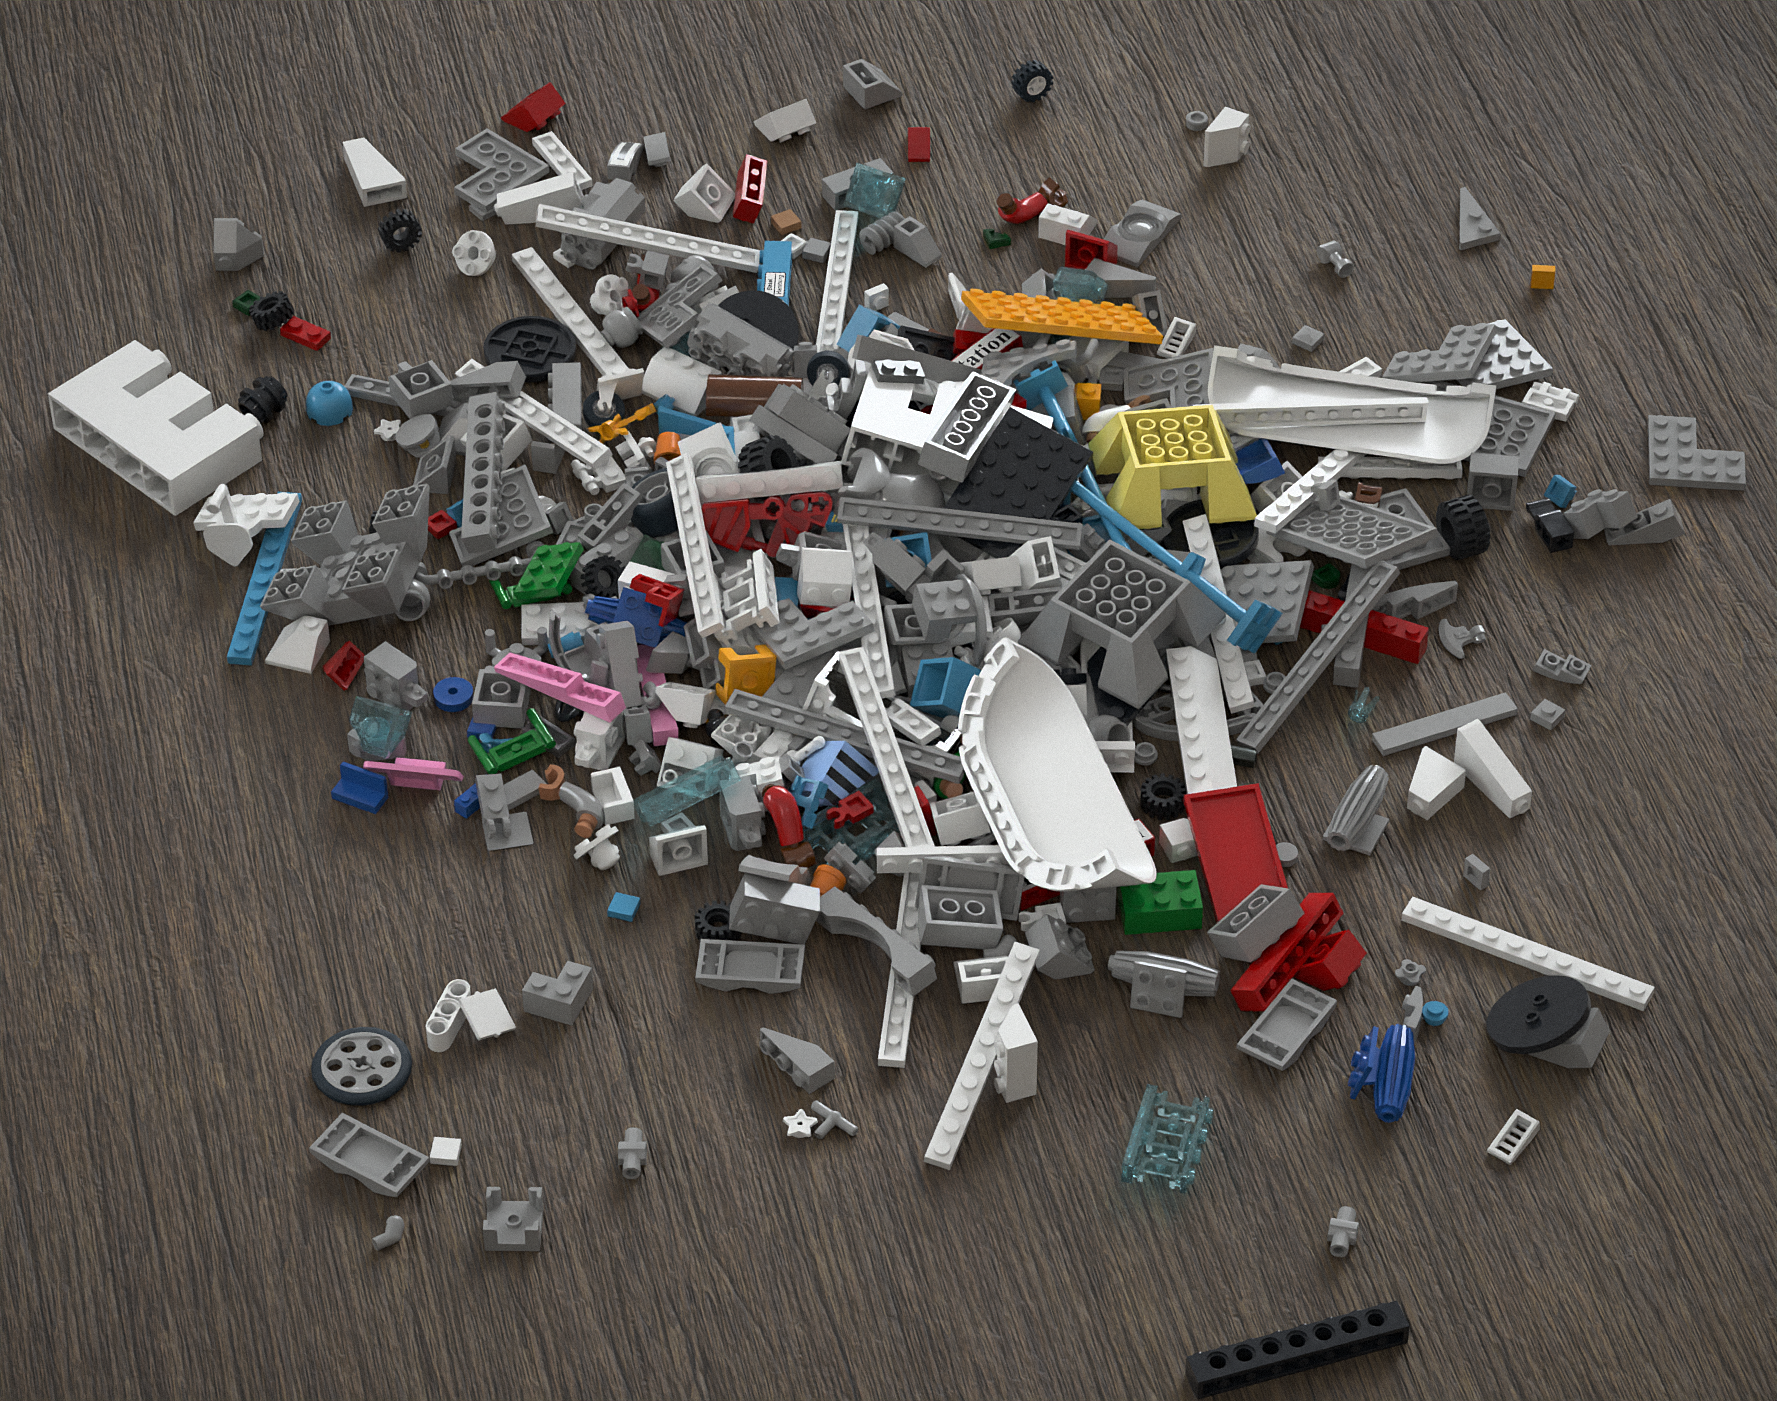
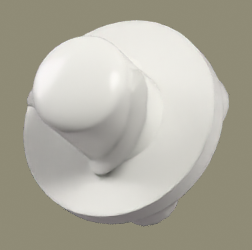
(474, 253)
(609, 294)
(601, 850)

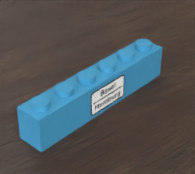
(775, 269)

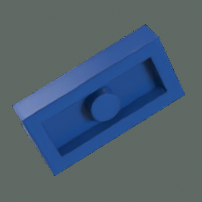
(360, 788)

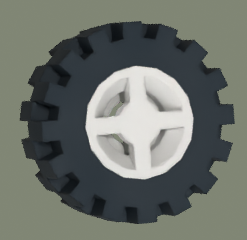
(1032, 81)

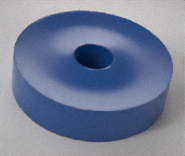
(453, 694)

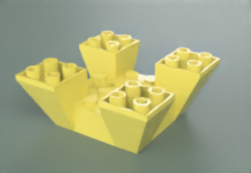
(1168, 452)

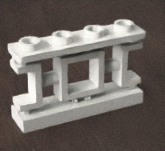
(755, 581)

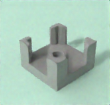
(513, 1223)

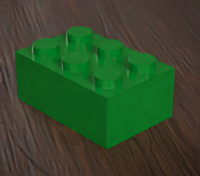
(1162, 906)

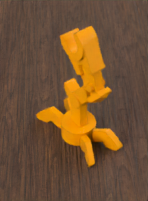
(611, 429)

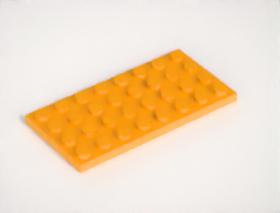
(1060, 316)

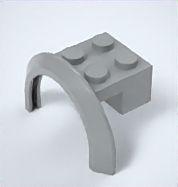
(949, 603)
(581, 659)

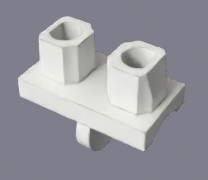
(644, 448)

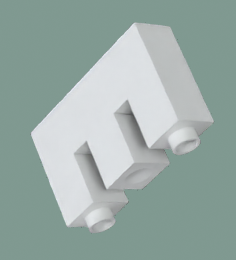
(155, 428)
(899, 433)

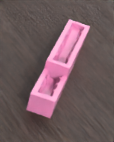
(563, 685)
(662, 722)

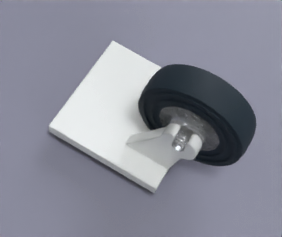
(822, 370)
(610, 392)

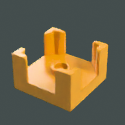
(746, 672)

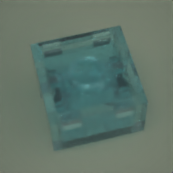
(874, 191)

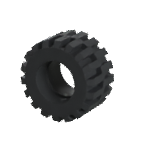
(767, 455)
(1463, 526)

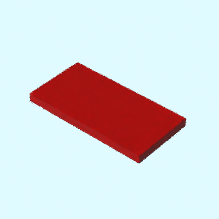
(1233, 844)

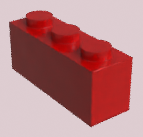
(750, 188)

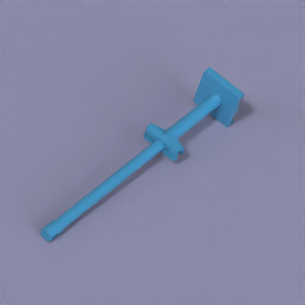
(1042, 389)
(1252, 624)

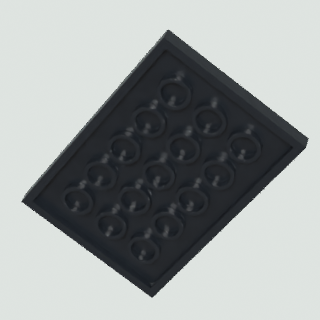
(1020, 474)

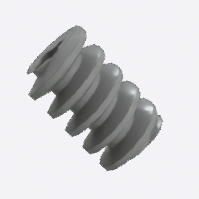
(880, 233)

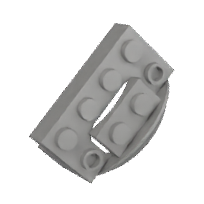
(804, 446)

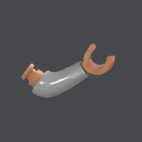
(588, 808)

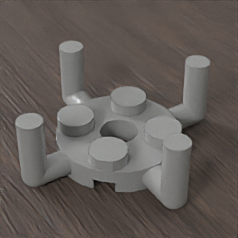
(1075, 366)
(515, 648)

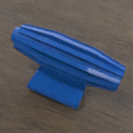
(640, 614)
(1387, 1069)

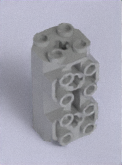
(610, 201)
(733, 343)

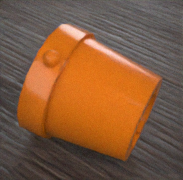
(667, 446)
(828, 877)

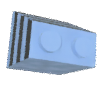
(838, 767)

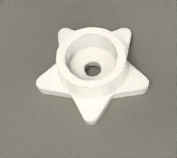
(388, 429)
(800, 1130)

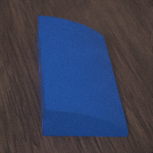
(1258, 462)

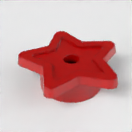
(630, 302)

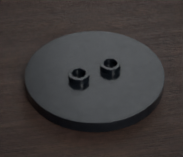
(764, 313)
(533, 343)
(1232, 540)
(1538, 1014)

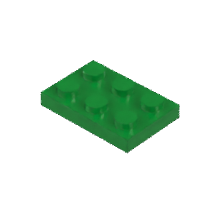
(548, 570)

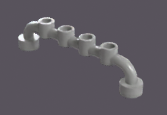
(469, 573)

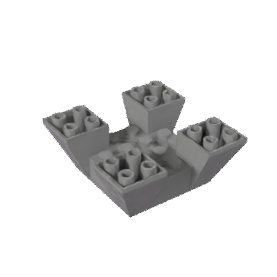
(357, 572)
(1123, 607)

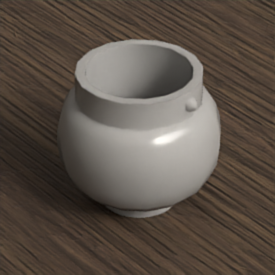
(621, 328)
(415, 602)
(1108, 729)

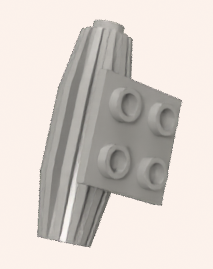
(1355, 821)
(1163, 980)

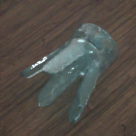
(1358, 711)

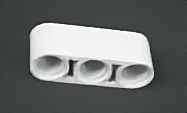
(447, 1016)

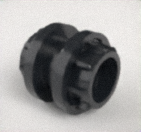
(265, 397)

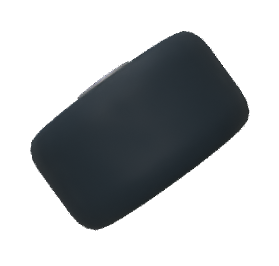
(655, 510)

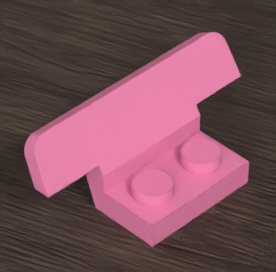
(415, 773)

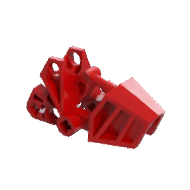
(730, 521)

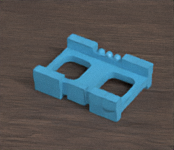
(809, 803)

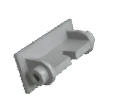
(858, 875)

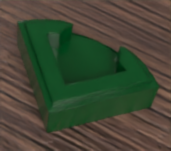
(996, 239)

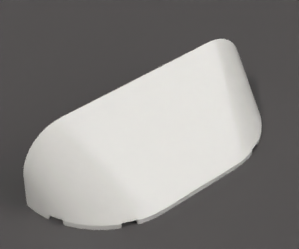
(1453, 426)
(1046, 779)

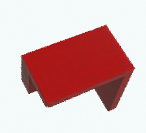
(659, 594)

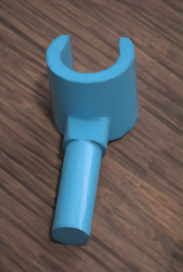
(488, 742)

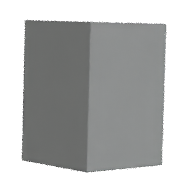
(437, 467)

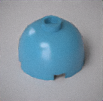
(328, 403)

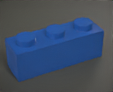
(467, 802)

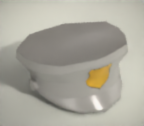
(418, 435)

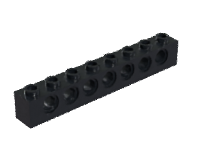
(1296, 1349)

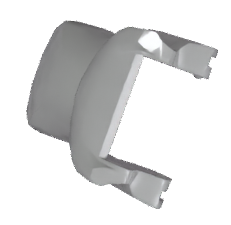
(876, 483)

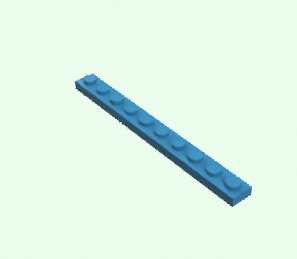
(252, 617)

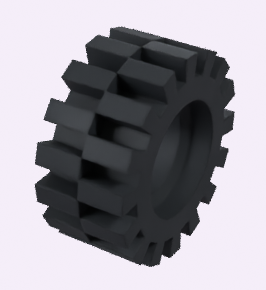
(397, 221)
(271, 310)
(591, 576)
(1162, 786)
(713, 914)

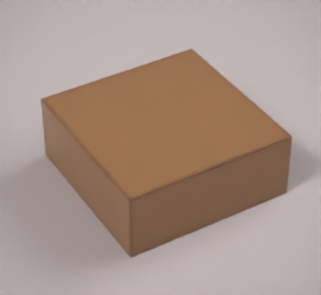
(786, 222)

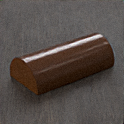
(742, 394)

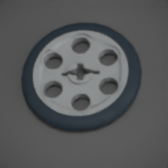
(361, 1039)

